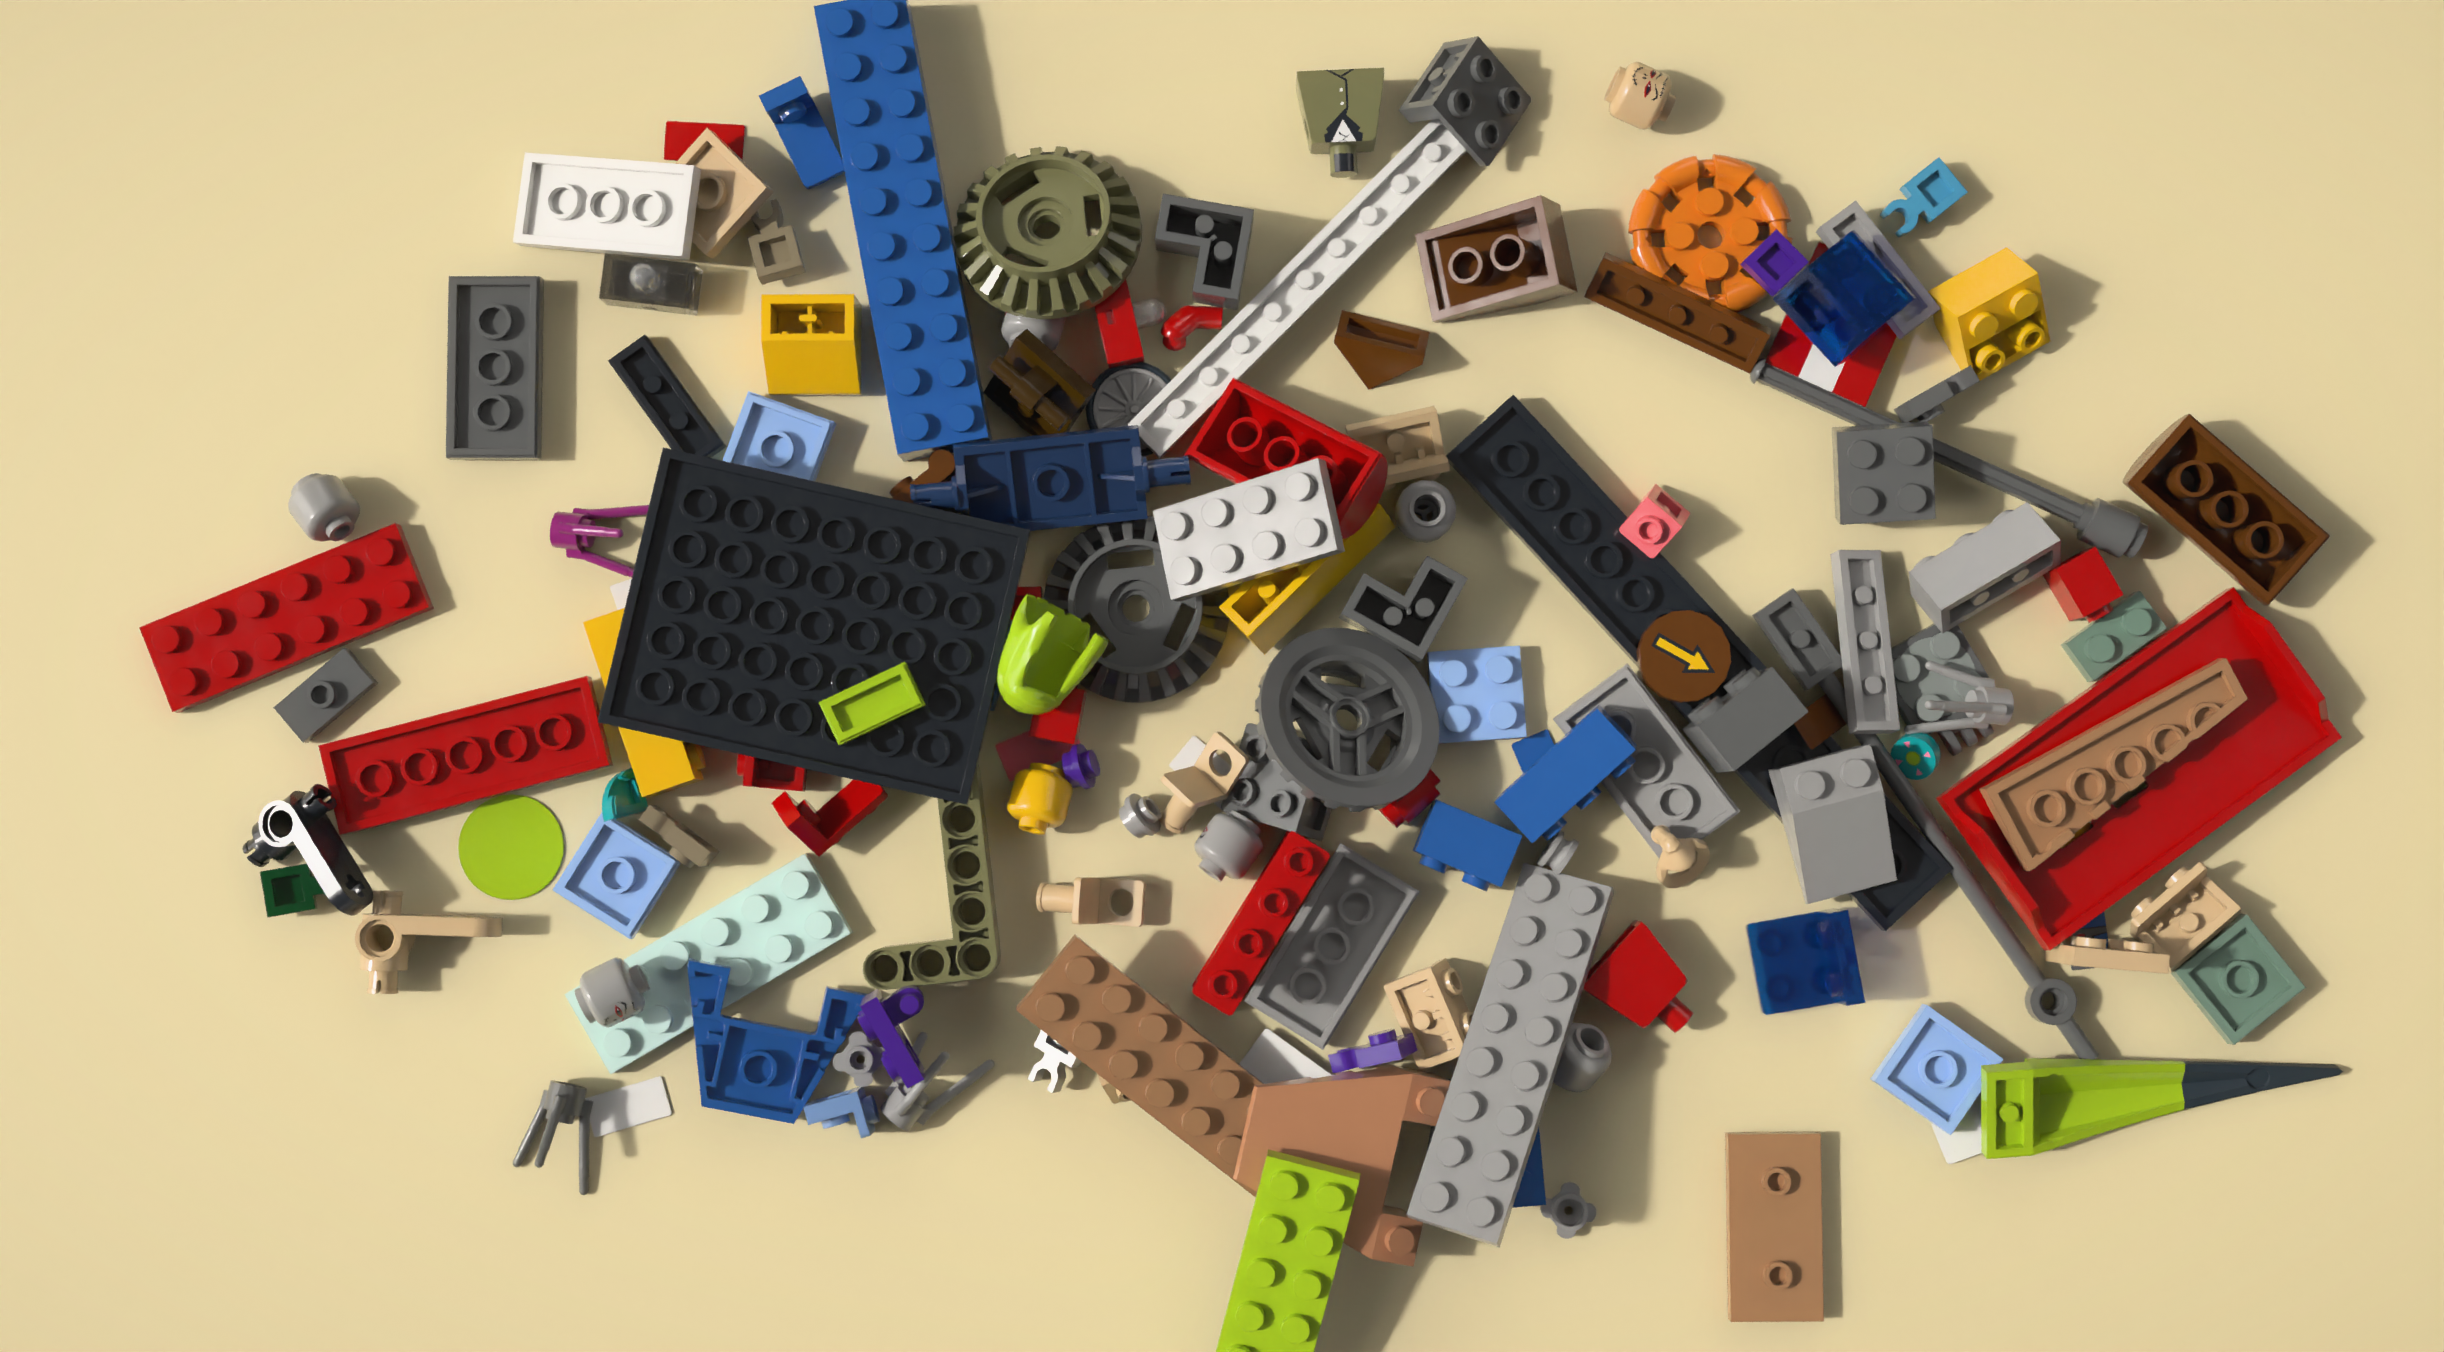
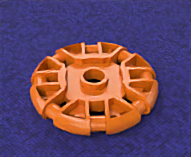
(1702, 208)

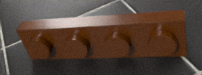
(1678, 312)

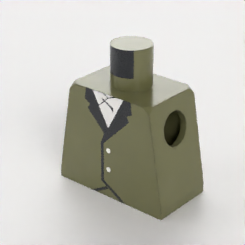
(1340, 114)

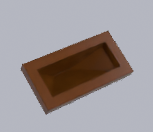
(1379, 347)

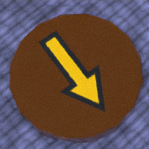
(1683, 656)

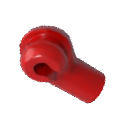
(1185, 321)

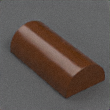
(2225, 508)

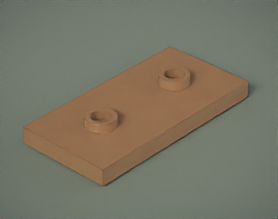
(1774, 1227)

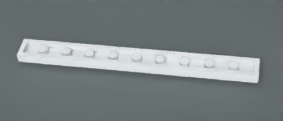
(1297, 287)

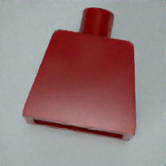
(1639, 980)

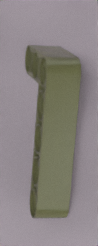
(959, 889)

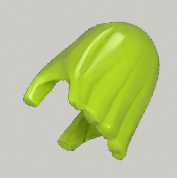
(1045, 656)

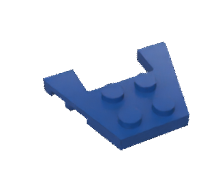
(756, 1064)

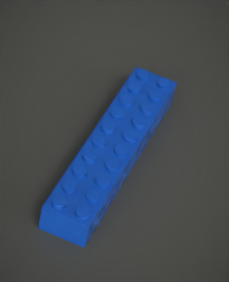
(902, 226)

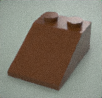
(1497, 260)

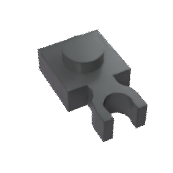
(1928, 404)

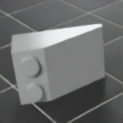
(1835, 822)

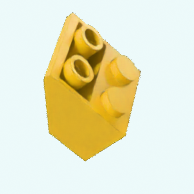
(1992, 313)
(812, 343)

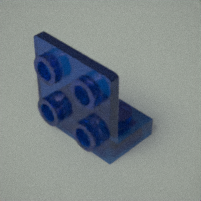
(1805, 961)

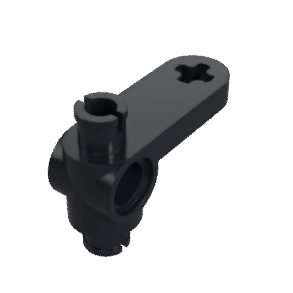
(304, 826)

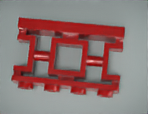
(1260, 922)

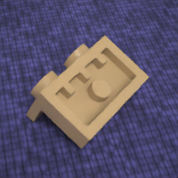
(1433, 1010)

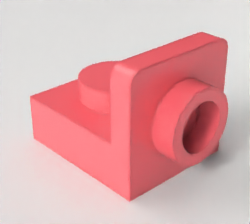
(1654, 521)

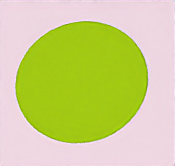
(511, 847)

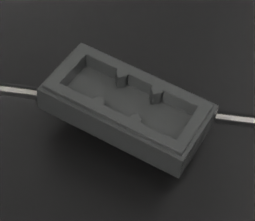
(325, 695)

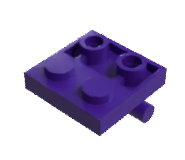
(881, 1020)

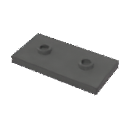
(494, 368)

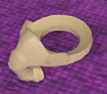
(1682, 855)

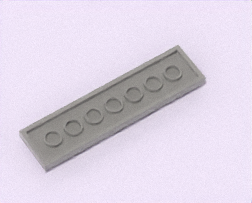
(1510, 1055)

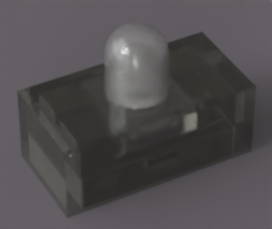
(650, 284)

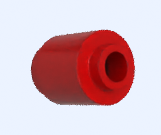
(1413, 803)

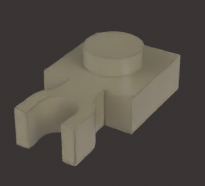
(776, 248)
(686, 845)

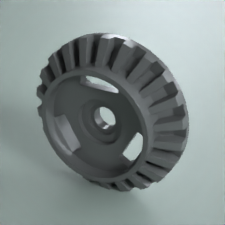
(1141, 664)
(1388, 701)

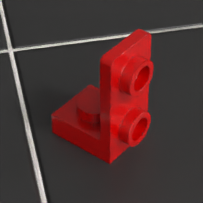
(834, 819)

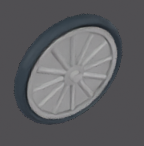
(1123, 394)

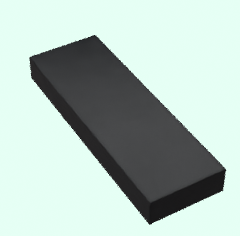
(665, 399)

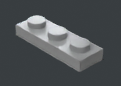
(1856, 219)

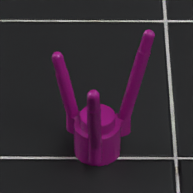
(579, 530)

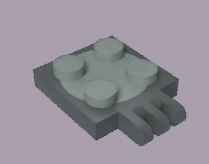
(1917, 684)

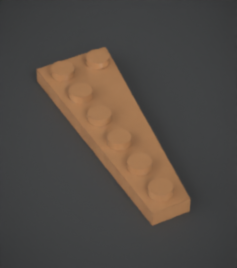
(2080, 779)

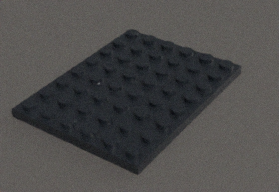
(791, 589)

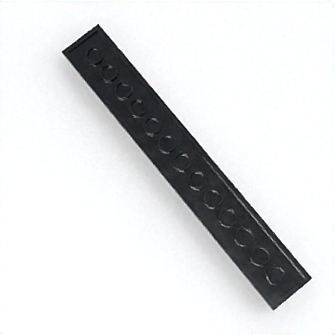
(1578, 540)

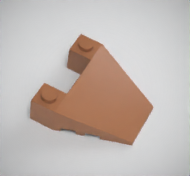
(1351, 1125)

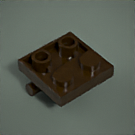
(1037, 387)

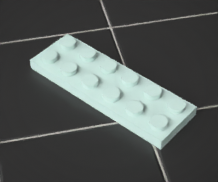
(753, 932)

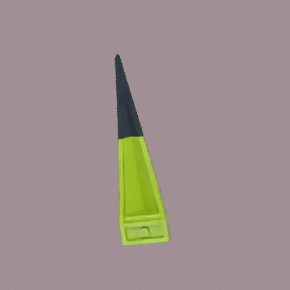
(2061, 1101)

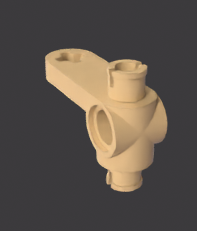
(386, 910)

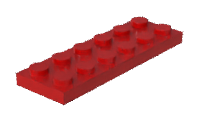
(286, 618)
(465, 755)

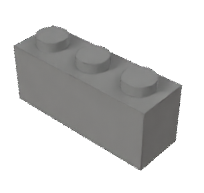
(1984, 567)

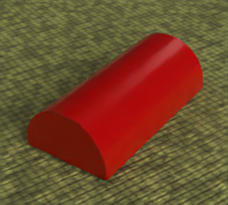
(1259, 435)

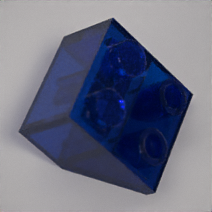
(1844, 298)

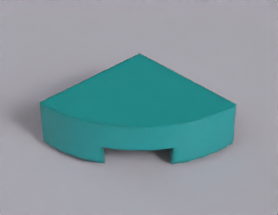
(622, 797)

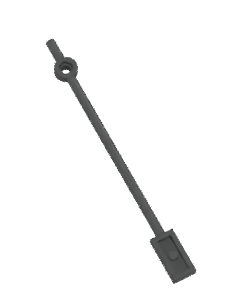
(1813, 661)

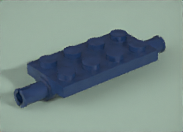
(1054, 479)

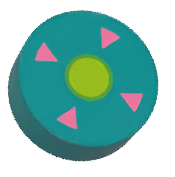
(1916, 755)

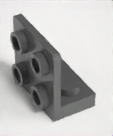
(1470, 96)
(1267, 796)

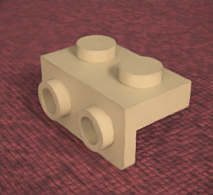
(1408, 442)
(2183, 915)

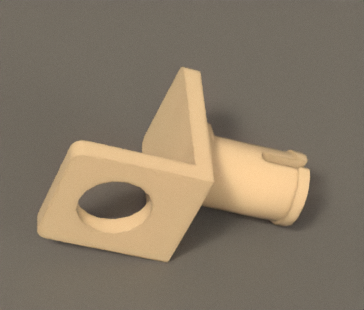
(1201, 783)
(1091, 899)

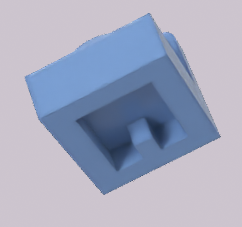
(834, 1110)

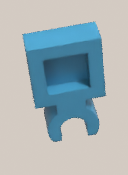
(1926, 194)

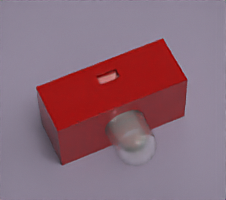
(1120, 323)

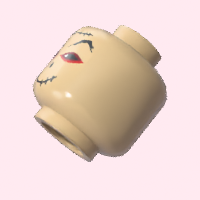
(1640, 95)

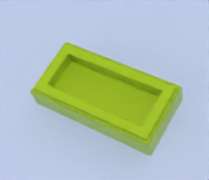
(872, 703)

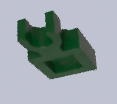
(289, 890)

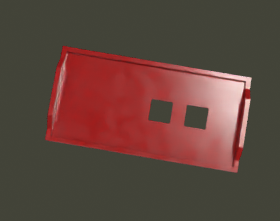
(2184, 798)

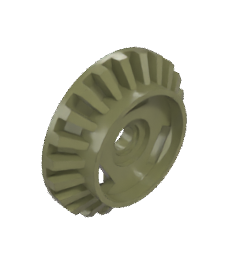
(1078, 266)

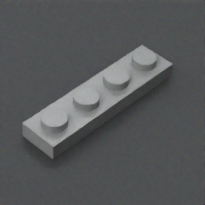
(1865, 642)

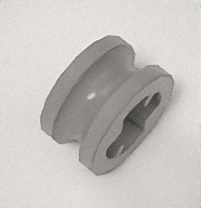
(1557, 852)

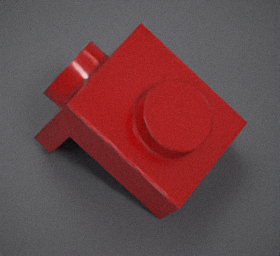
(770, 774)

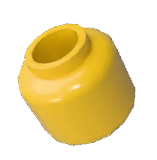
(1040, 798)

